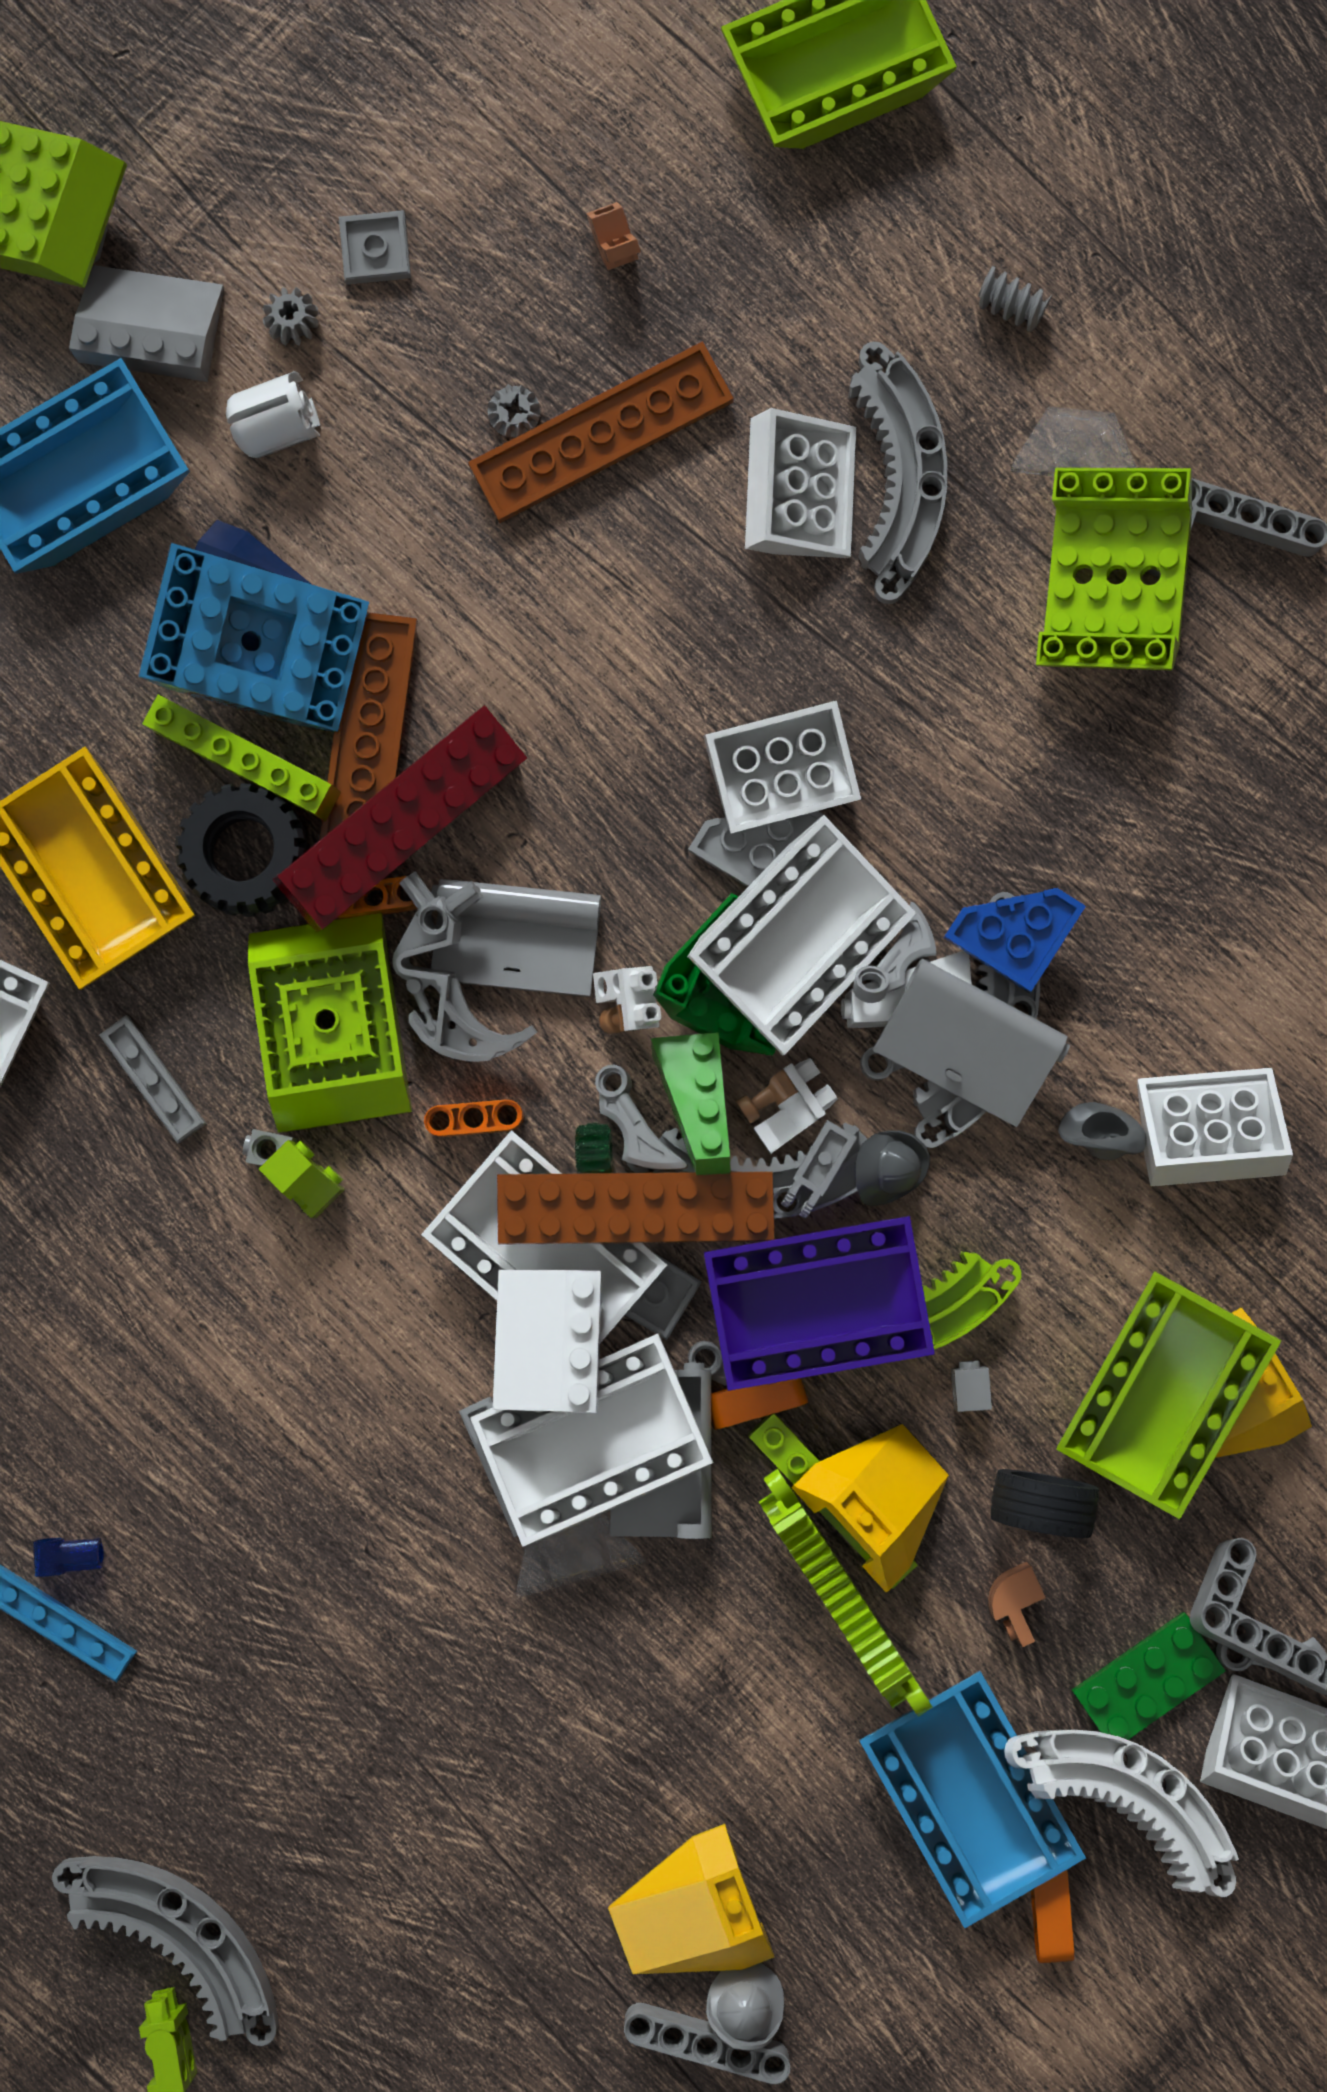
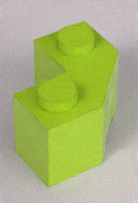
(301, 1179)

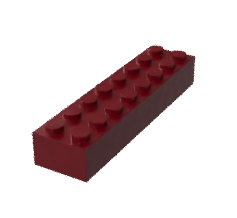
(399, 819)

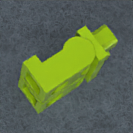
(168, 2042)

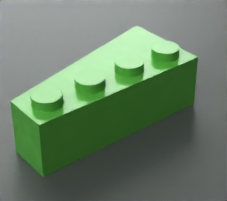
(695, 1088)

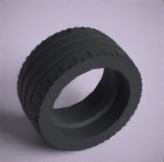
(1044, 1503)

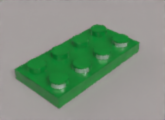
(1149, 1679)

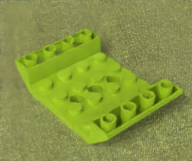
(1110, 523)

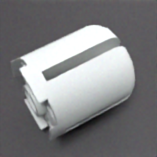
(272, 416)

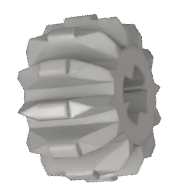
(303, 313)

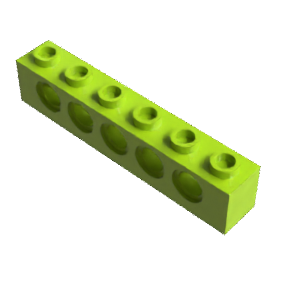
(241, 757)
(794, 1461)

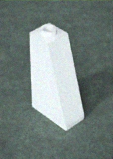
(865, 1015)

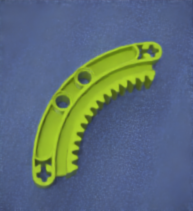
(961, 1299)
(841, 1596)

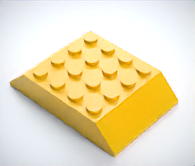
(87, 869)

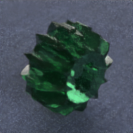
(593, 1148)

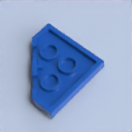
(1017, 933)

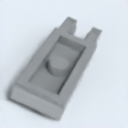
(820, 1165)

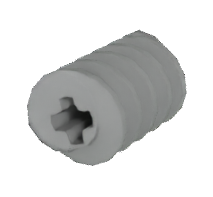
(1012, 300)

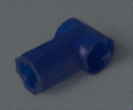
(57, 1556)

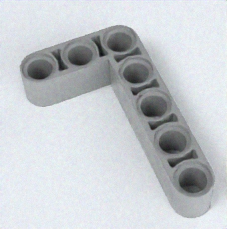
(1264, 516)
(1257, 1634)

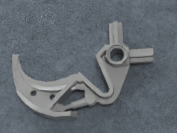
(425, 936)

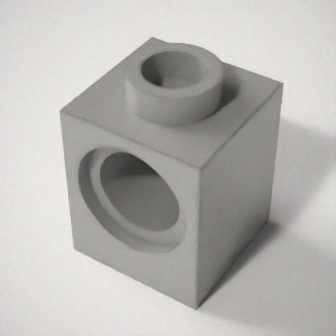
(253, 1144)
(971, 1387)

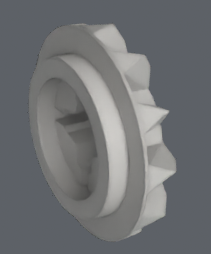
(521, 422)

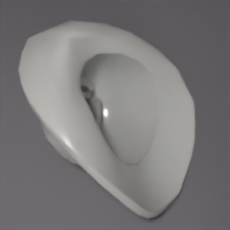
(745, 2007)

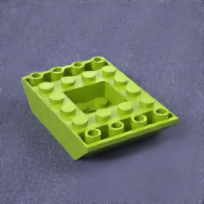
(336, 1072)

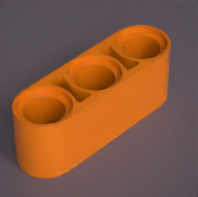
(390, 904)
(458, 1112)
(755, 1402)
(1053, 1920)

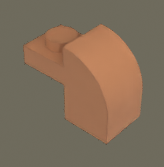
(613, 236)
(1010, 1594)

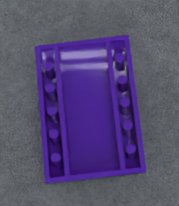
(819, 1303)

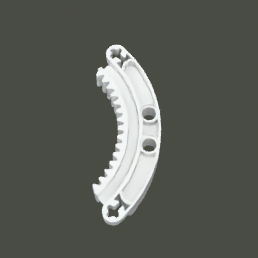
(1178, 1819)

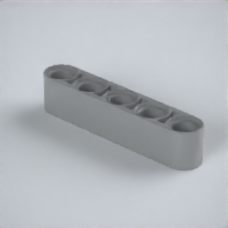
(687, 2045)

